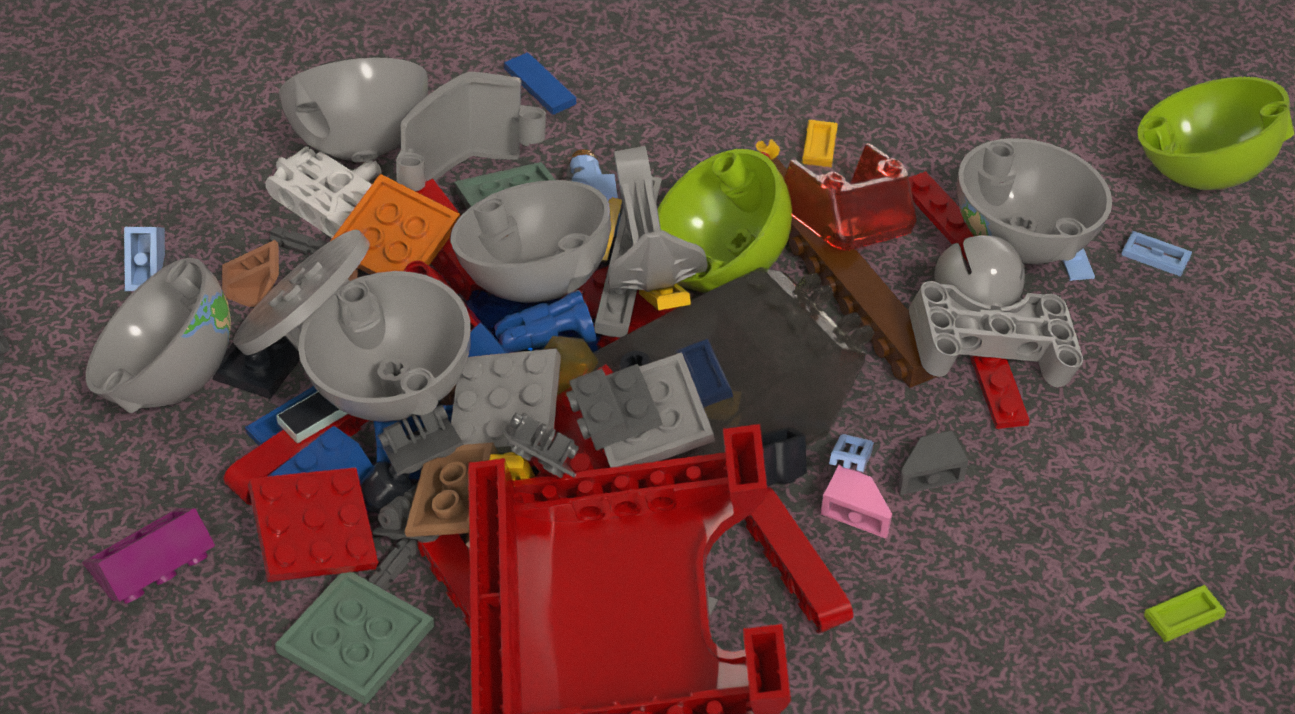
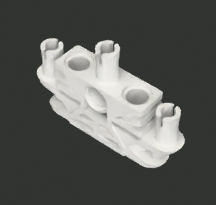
(320, 187)

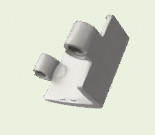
(465, 119)

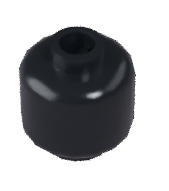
(383, 485)

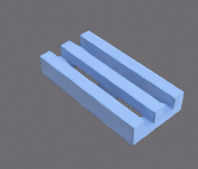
(1155, 256)
(850, 456)

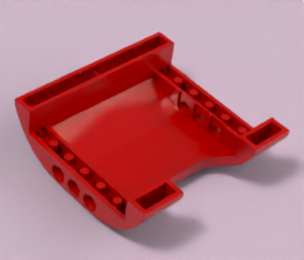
(599, 589)

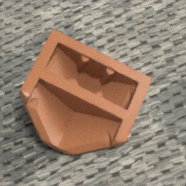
(251, 275)

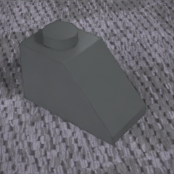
(933, 463)

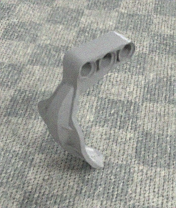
(656, 257)

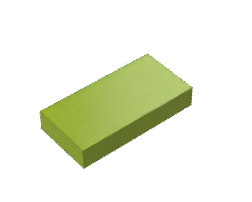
(1184, 613)

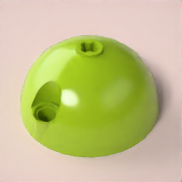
(1217, 132)
(732, 228)

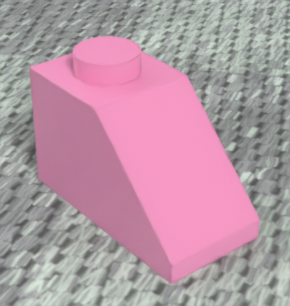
(856, 502)

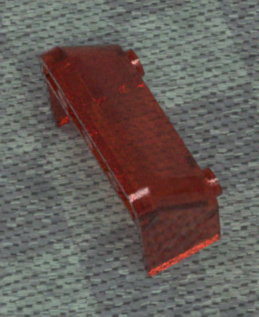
(858, 214)

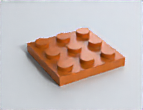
(398, 226)

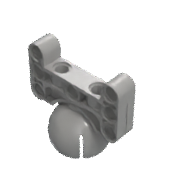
(988, 317)

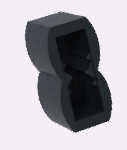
(784, 455)

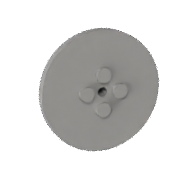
(301, 293)

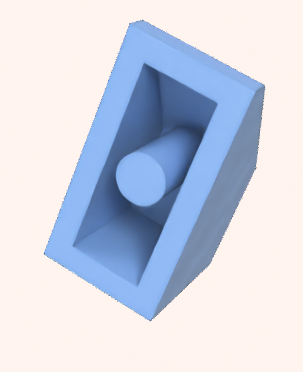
(142, 254)

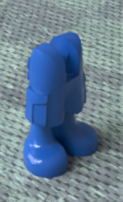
(539, 323)

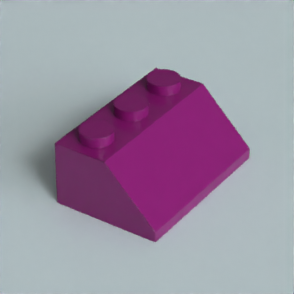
(150, 554)

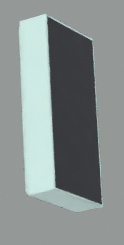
(308, 417)

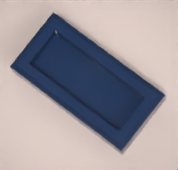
(706, 373)

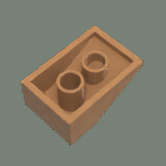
(443, 492)

